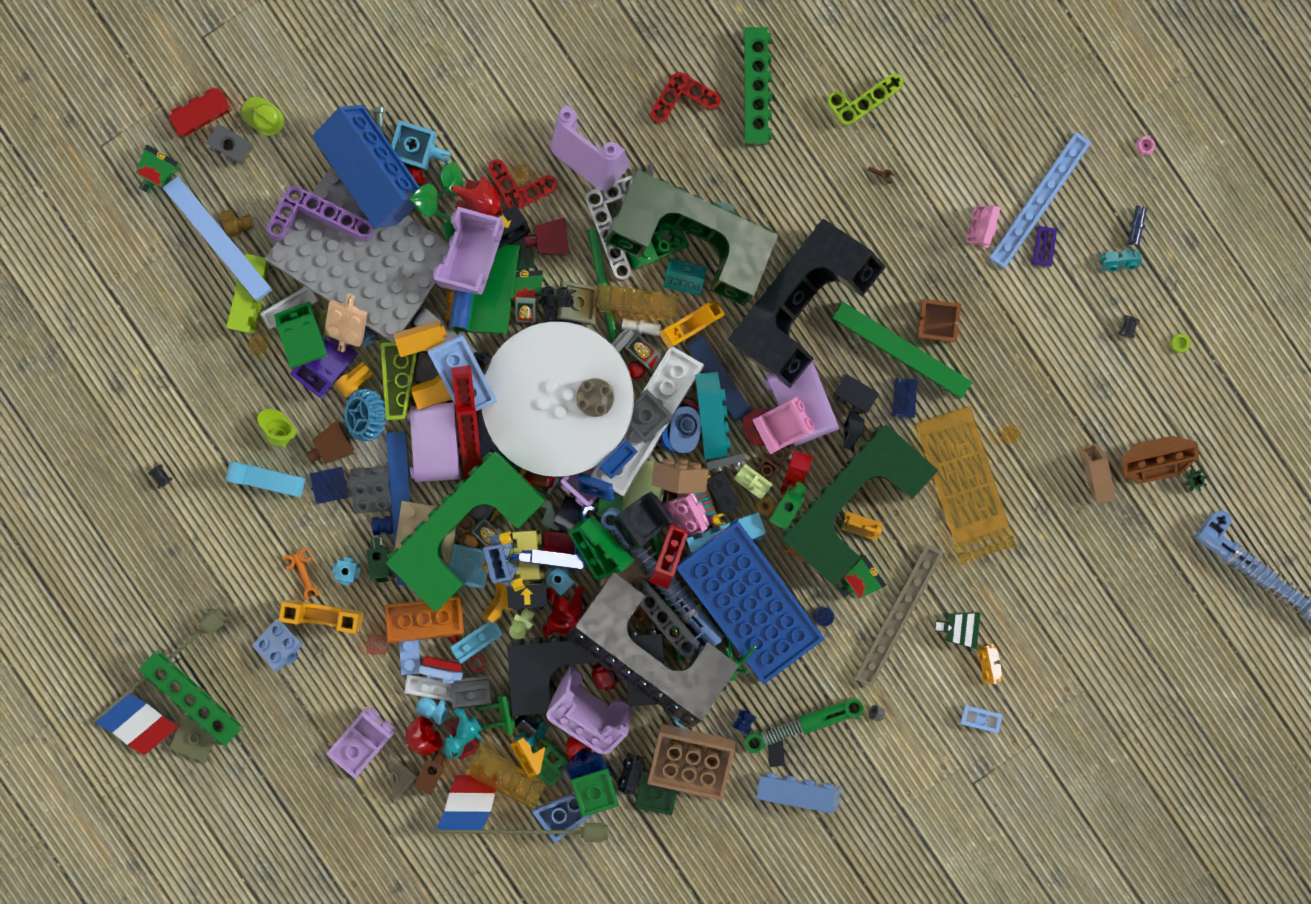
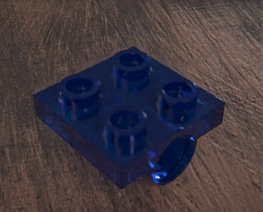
(593, 763)

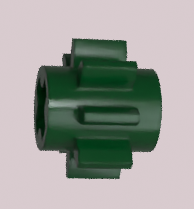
(1190, 482)

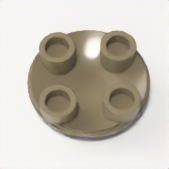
(595, 397)

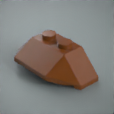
(1159, 459)

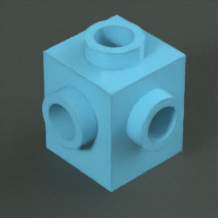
(353, 567)
(566, 582)

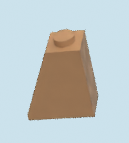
(1097, 473)

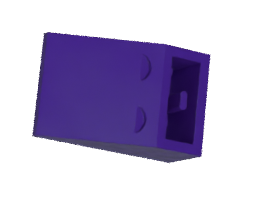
(324, 372)

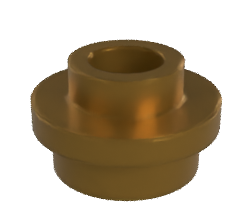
(759, 506)

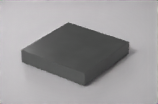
(648, 416)

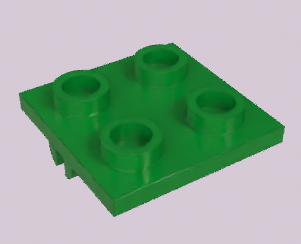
(507, 724)

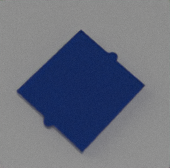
(329, 485)

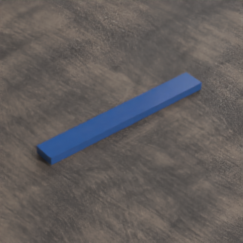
(398, 478)

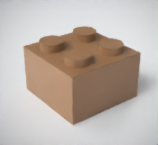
(680, 476)

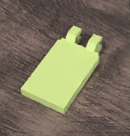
(642, 485)

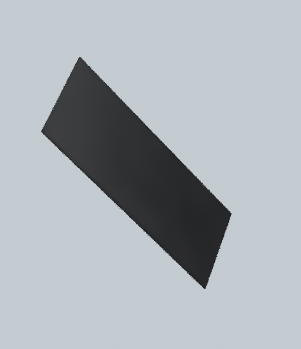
(776, 753)

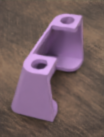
(470, 252)

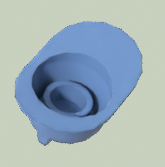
(685, 429)

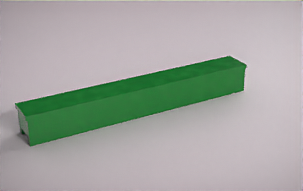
(901, 350)

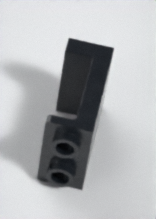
(642, 520)

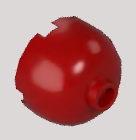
(422, 738)

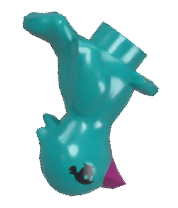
(466, 732)

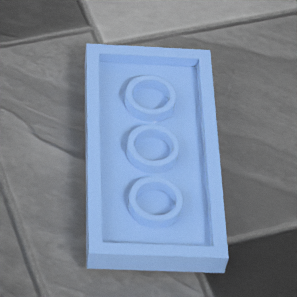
(457, 353)

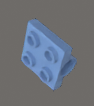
(278, 645)

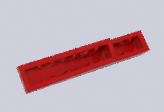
(466, 418)

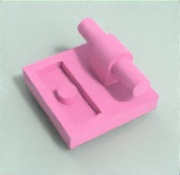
(983, 225)
(687, 513)

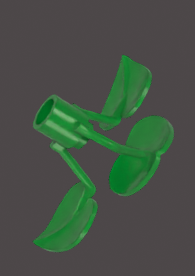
(425, 196)

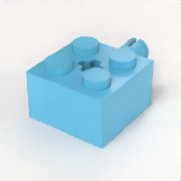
(425, 141)

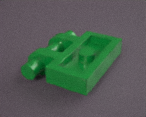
(550, 771)

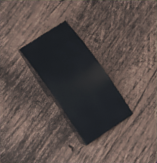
(567, 514)

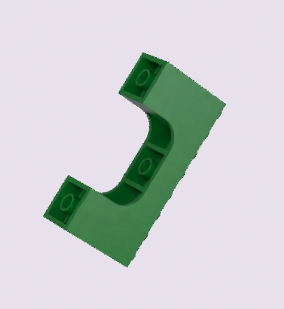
(421, 558)

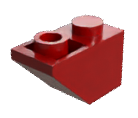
(796, 470)

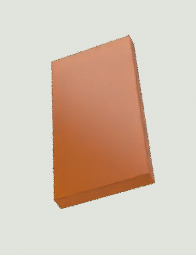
(418, 621)

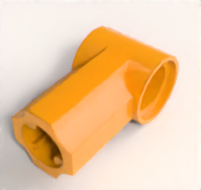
(350, 382)

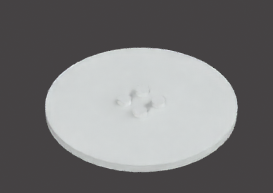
(536, 402)

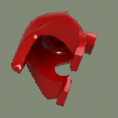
(479, 197)
(564, 612)

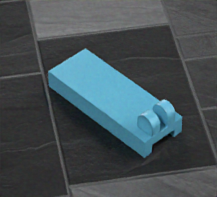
(476, 641)

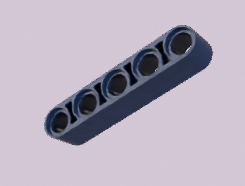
(703, 353)

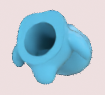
(429, 709)

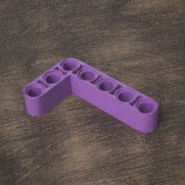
(317, 213)

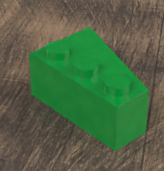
(599, 548)

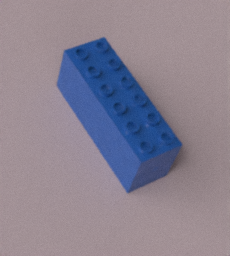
(367, 165)

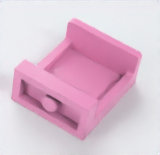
(784, 425)

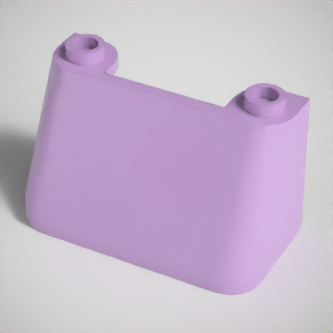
(597, 166)
(811, 393)
(434, 443)
(588, 717)

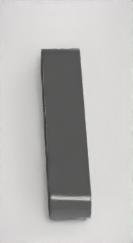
(672, 619)

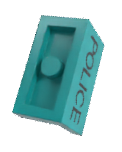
(685, 277)

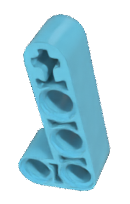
(265, 479)

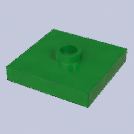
(594, 792)

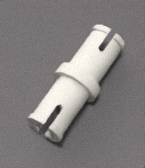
(641, 327)

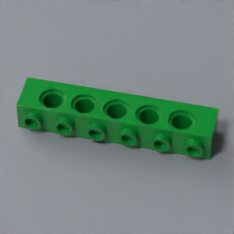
(760, 36)
(158, 661)

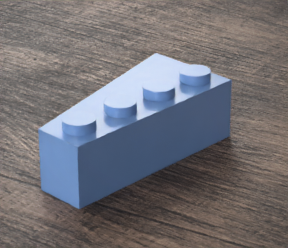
(799, 793)
(560, 815)

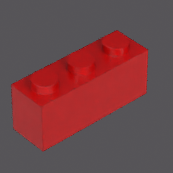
(200, 112)
(669, 556)

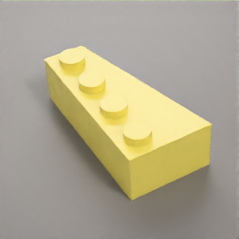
(527, 541)

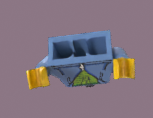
(499, 561)

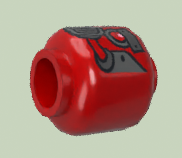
(604, 677)

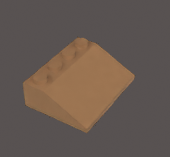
(691, 761)

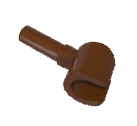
(884, 174)

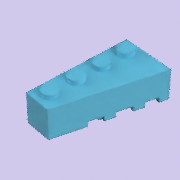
(751, 523)

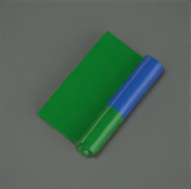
(492, 308)

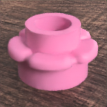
(1150, 145)

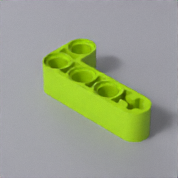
(867, 97)

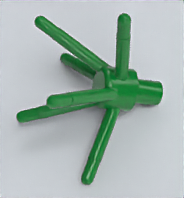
(729, 653)

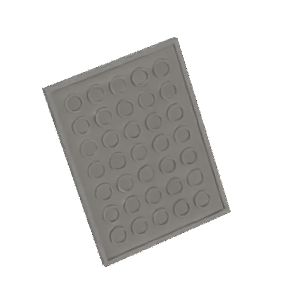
(385, 275)

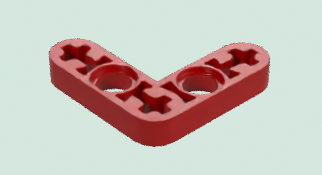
(685, 90)
(521, 193)

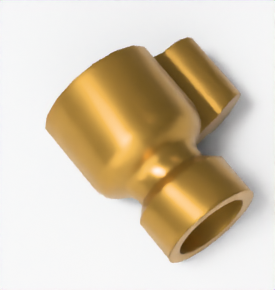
(233, 225)

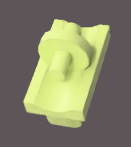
(753, 481)
(521, 624)

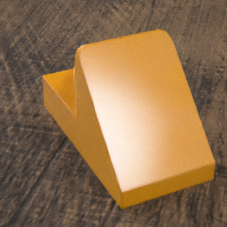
(530, 761)

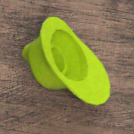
(262, 116)
(276, 427)

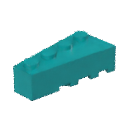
(712, 415)

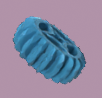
(364, 415)

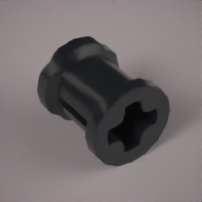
(1129, 326)
(160, 476)
(526, 726)

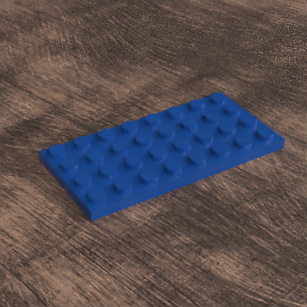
(749, 601)

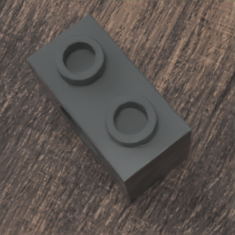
(221, 136)

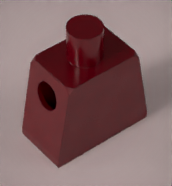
(550, 238)

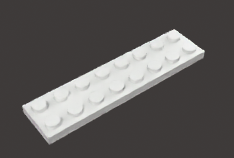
(669, 386)

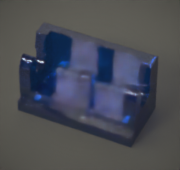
(904, 398)

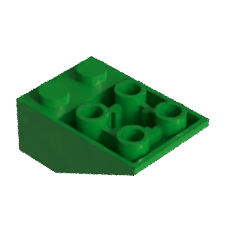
(664, 242)
(300, 335)

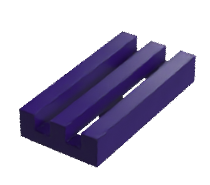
(1037, 243)

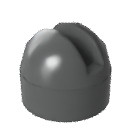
(876, 713)

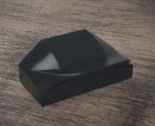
(852, 430)

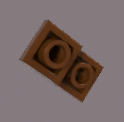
(772, 463)

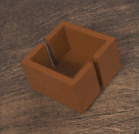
(938, 320)

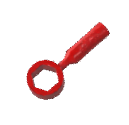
(454, 639)

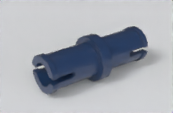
(1137, 225)

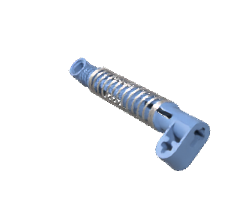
(1249, 565)
(682, 601)

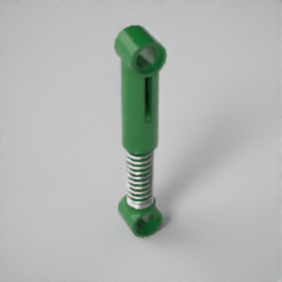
(806, 724)

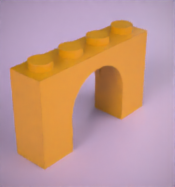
(422, 339)
(304, 612)

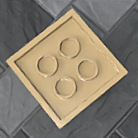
(410, 516)

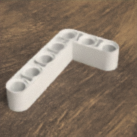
(602, 227)

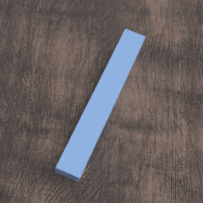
(1039, 200)
(217, 239)

